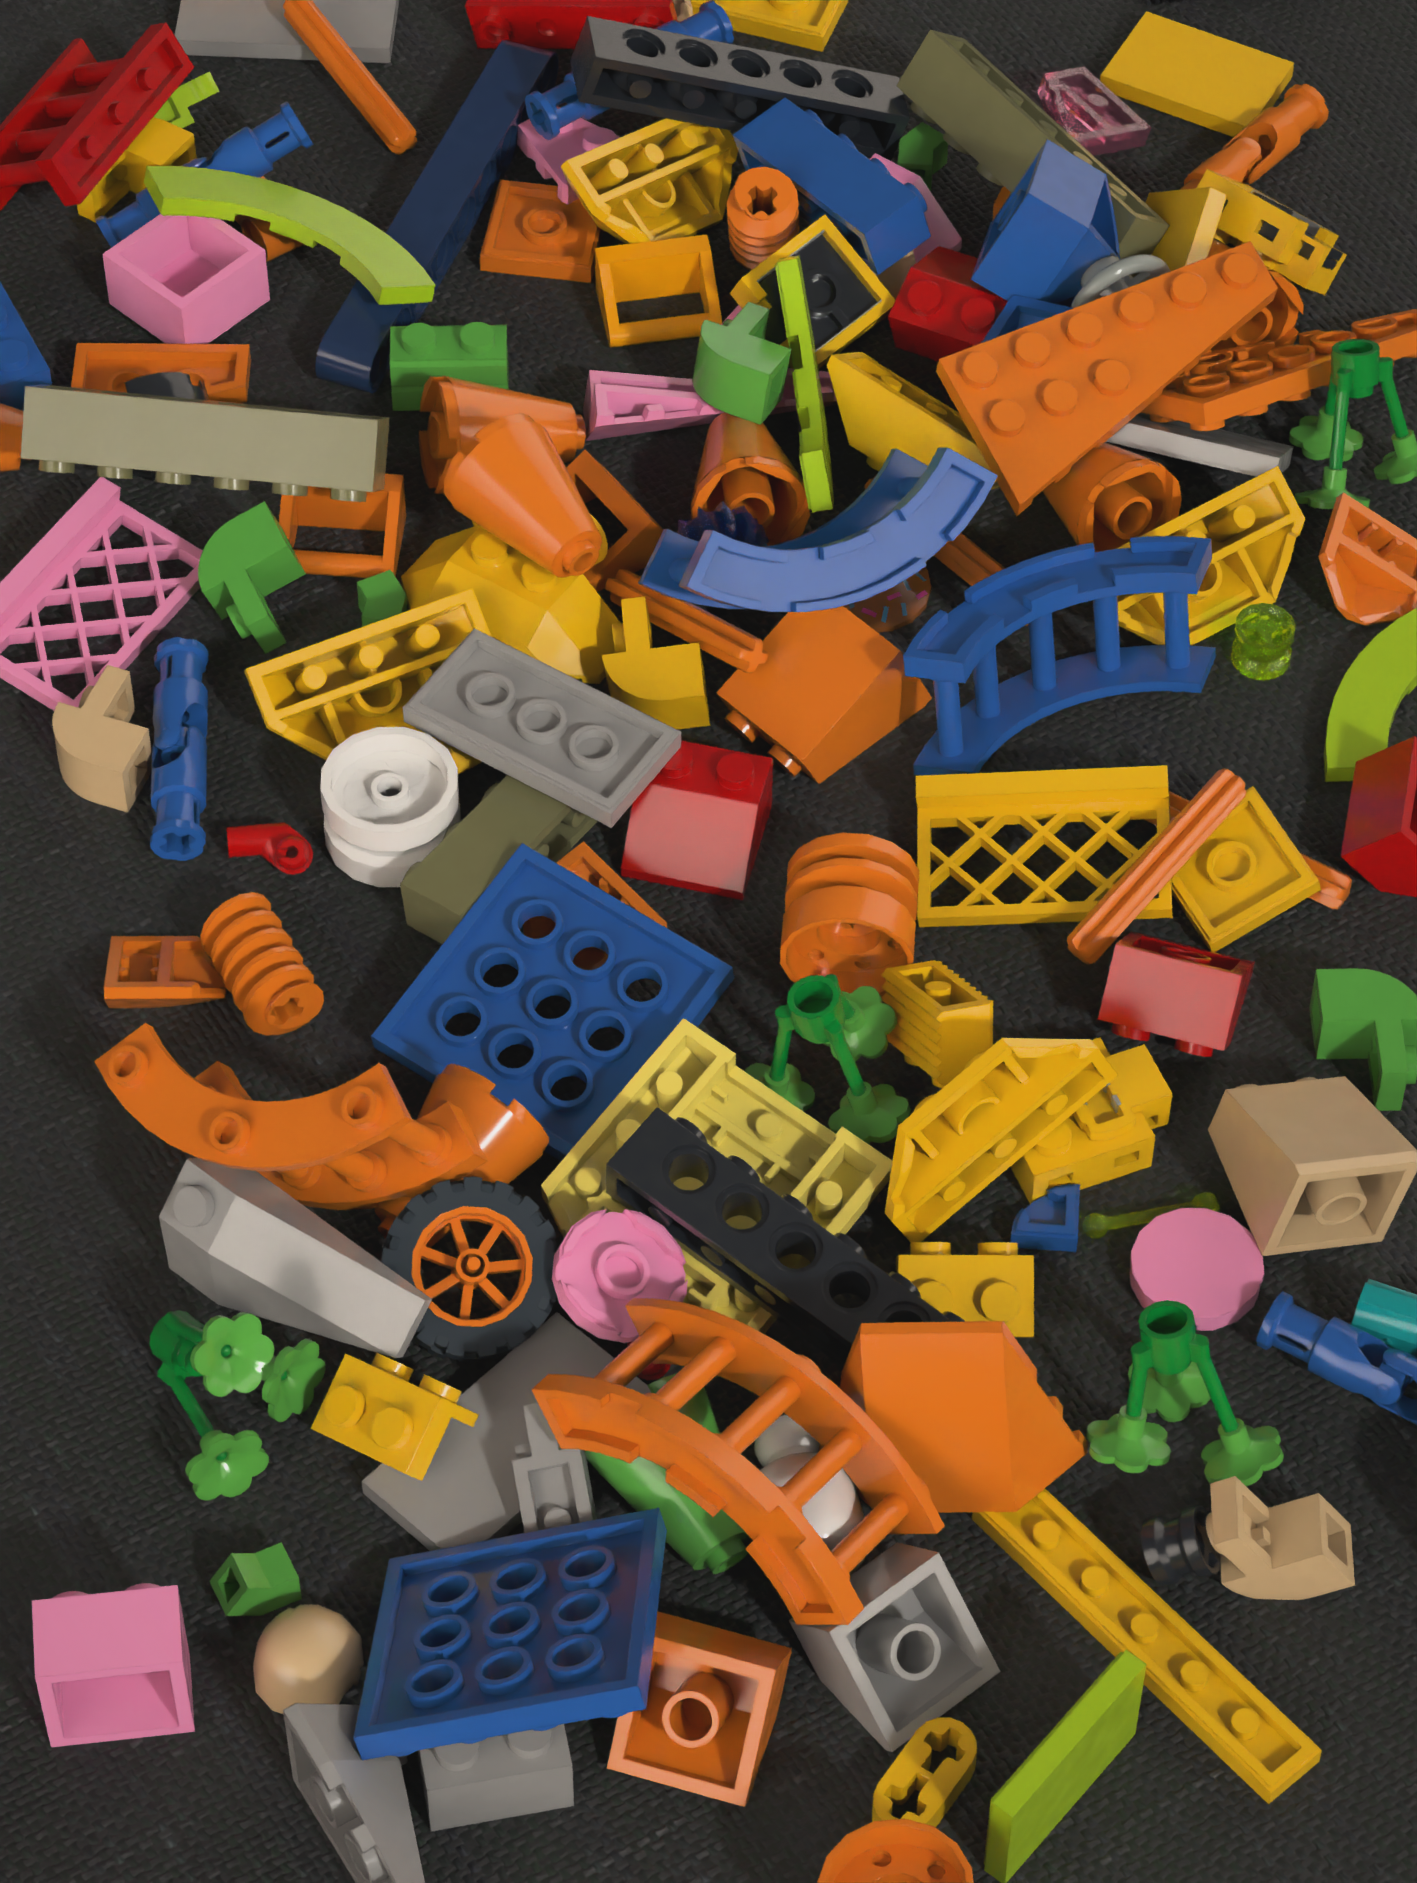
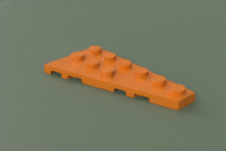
(1257, 374)
(1080, 376)

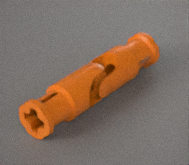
(1266, 138)

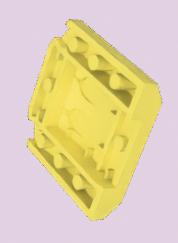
(739, 1117)

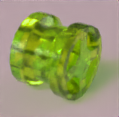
(1263, 641)

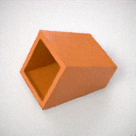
(822, 692)

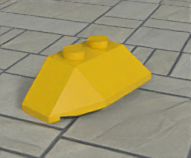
(656, 181)
(891, 413)
(1251, 550)
(521, 601)
(362, 675)
(985, 1124)

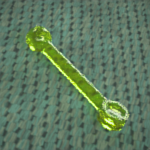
(1097, 1225)

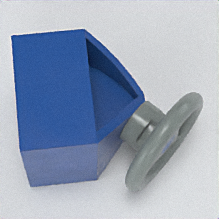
(1059, 236)

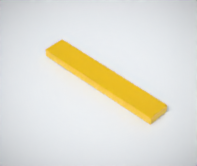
(1180, 1663)

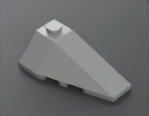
(280, 1261)
(354, 1799)

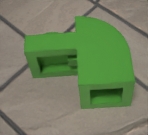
(738, 367)
(245, 564)
(1369, 1018)

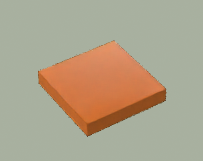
(539, 234)

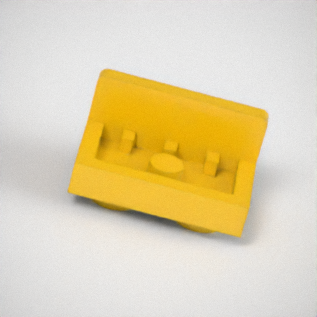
(975, 1287)
(386, 1415)

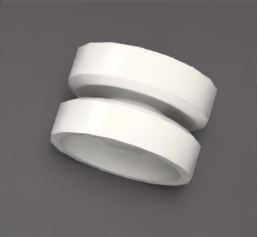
(387, 802)

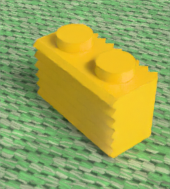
(938, 1018)

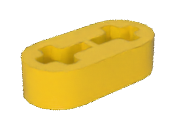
(912, 1772)

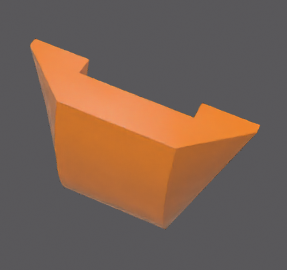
(962, 1411)

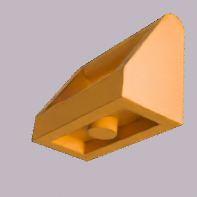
(650, 272)

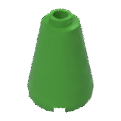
(691, 1530)

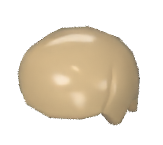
(307, 1658)

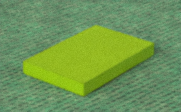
(1063, 1766)

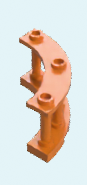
(320, 1149)
(709, 1466)

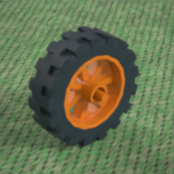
(507, 1213)

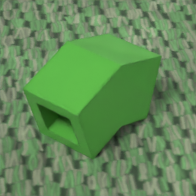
(923, 152)
(380, 597)
(256, 1582)

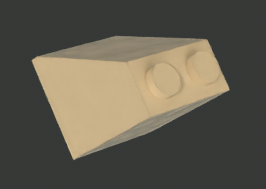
(1311, 1163)

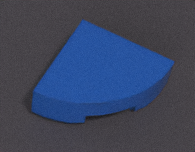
(1049, 1221)

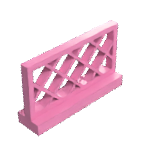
(54, 562)

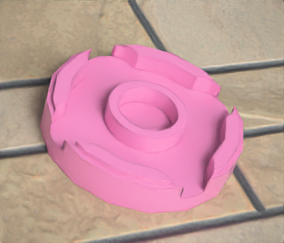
(611, 1261)
(1200, 1262)

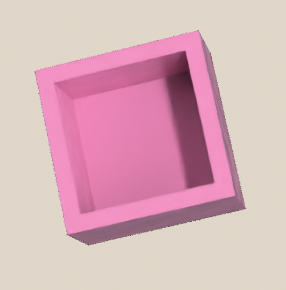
(186, 278)
(112, 1665)

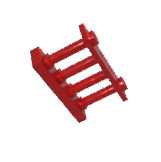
(556, 22)
(87, 114)

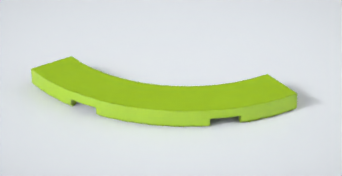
(364, 249)
(813, 439)
(1370, 697)

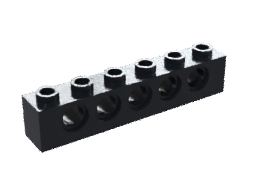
(731, 83)
(748, 1259)

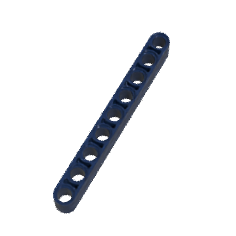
(440, 209)

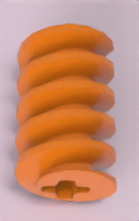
(761, 215)
(260, 965)

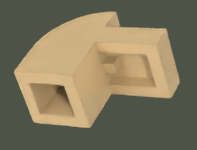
(98, 747)
(1281, 1549)

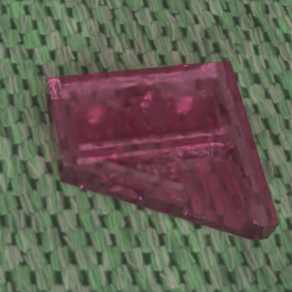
(1091, 112)

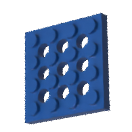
(583, 919)
(476, 1602)

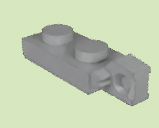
(550, 1480)

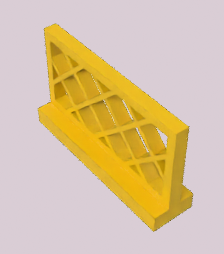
(1029, 800)

